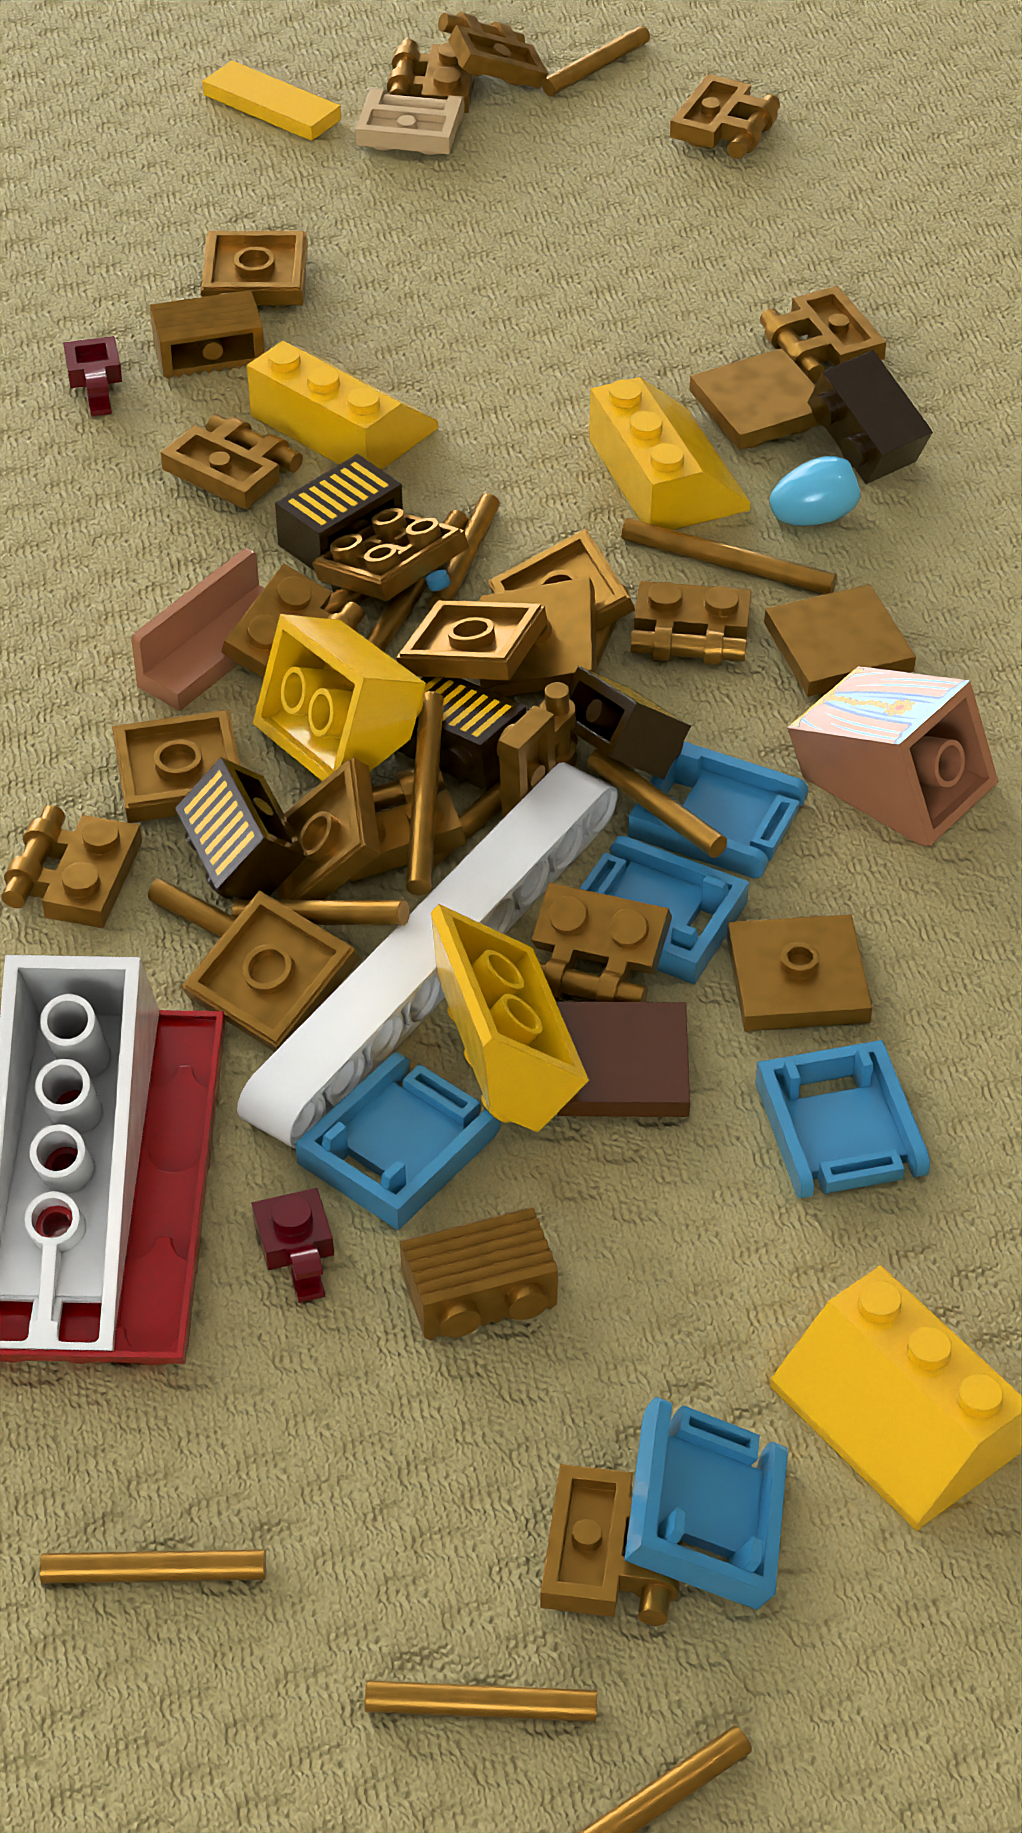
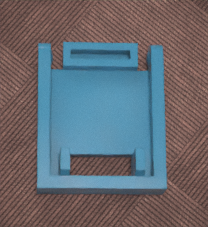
(735, 798)
(681, 886)
(404, 1134)
(843, 1135)
(701, 1490)

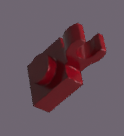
(94, 366)
(295, 1235)

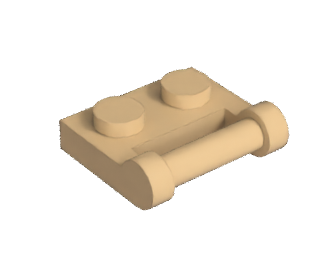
(409, 122)

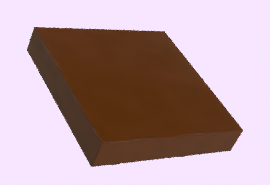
(631, 1057)

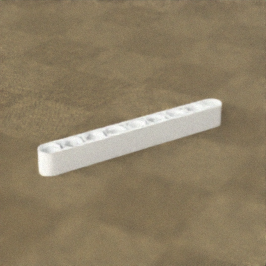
(400, 979)

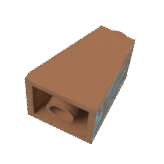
(898, 749)

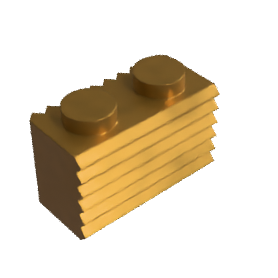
(207, 333)
(479, 1273)

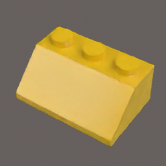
(331, 408)
(660, 456)
(335, 696)
(506, 1021)
(901, 1398)

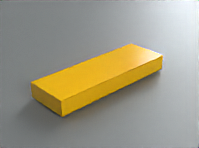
(272, 100)

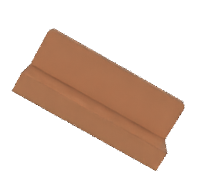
(182, 646)

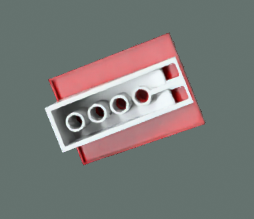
(101, 1161)

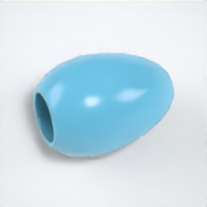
(816, 492)

